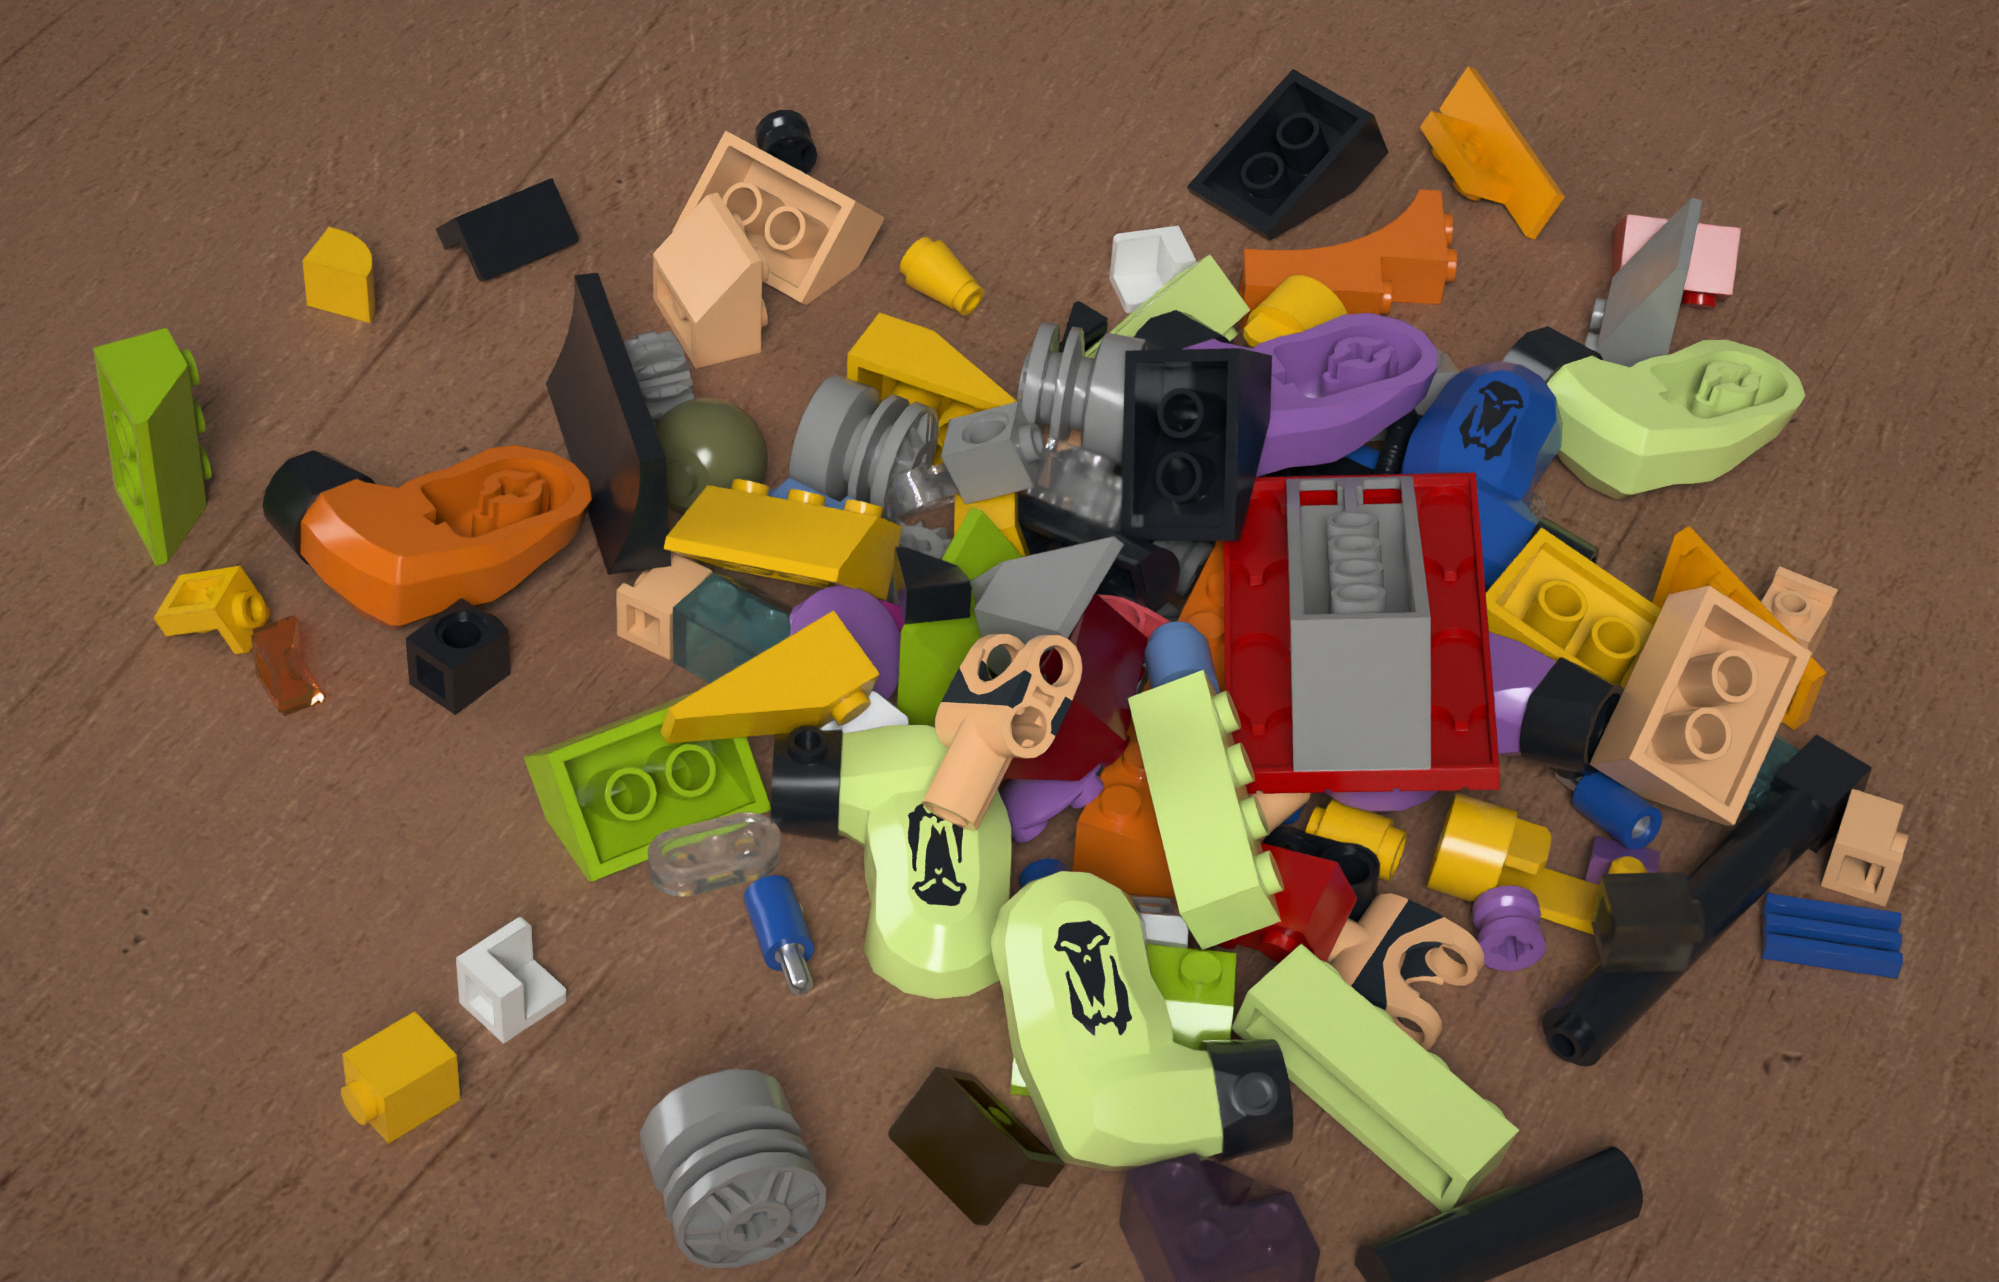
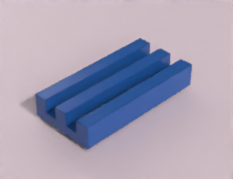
(1832, 928)

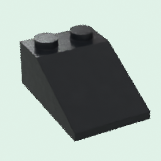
(1291, 158)
(1192, 441)

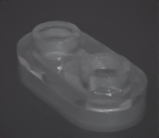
(921, 491)
(714, 854)

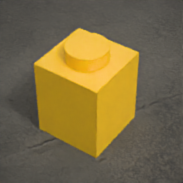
(400, 1078)

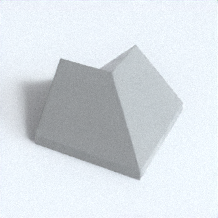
(1040, 593)

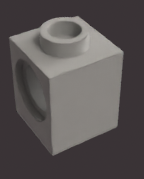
(992, 452)

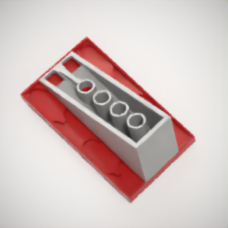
(1361, 635)

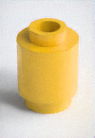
(1361, 828)

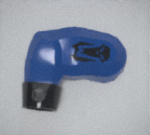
(1507, 431)

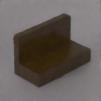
(971, 1144)

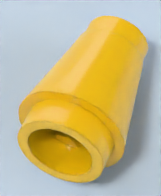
(941, 276)

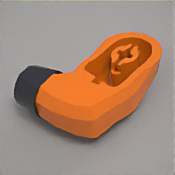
(433, 538)

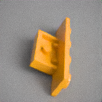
(1490, 154)

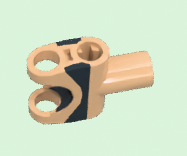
(996, 720)
(1402, 945)

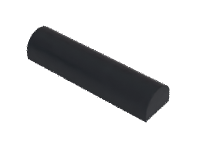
(1139, 572)
(1511, 1224)

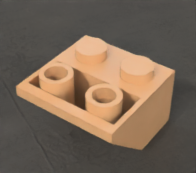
(711, 285)

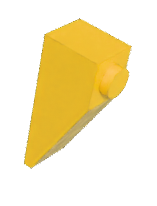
(794, 684)

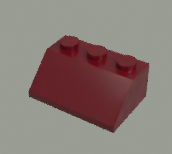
(1100, 710)

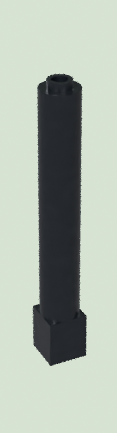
(1795, 816)

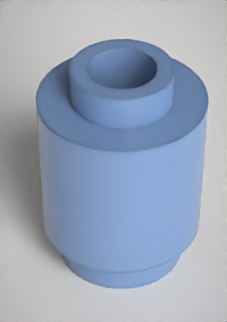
(1176, 652)

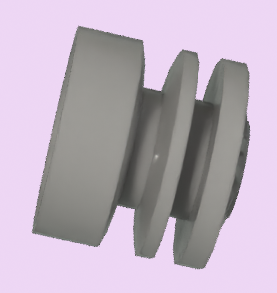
(1077, 390)
(858, 444)
(732, 1168)

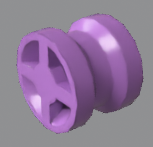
(1509, 928)

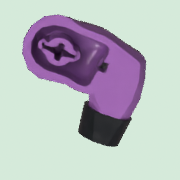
(1327, 383)
(1543, 712)

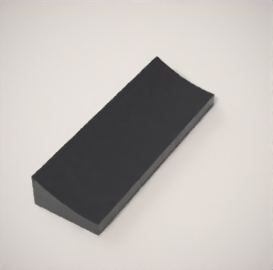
(611, 435)

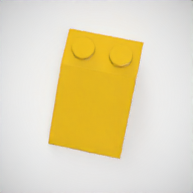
(923, 369)

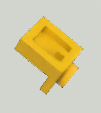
(213, 601)

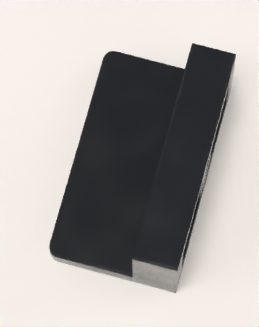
(512, 230)

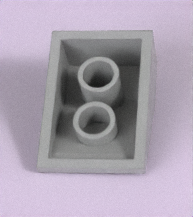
(1646, 294)

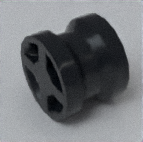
(774, 135)

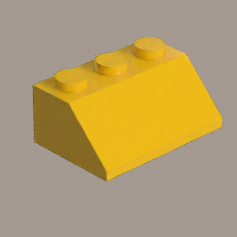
(789, 537)
(1570, 609)

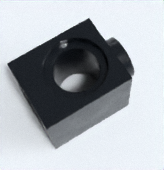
(458, 656)

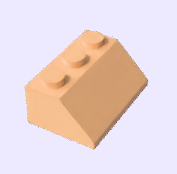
(800, 224)
(1701, 706)

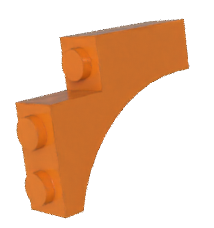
(1394, 264)

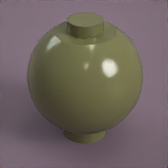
(709, 445)

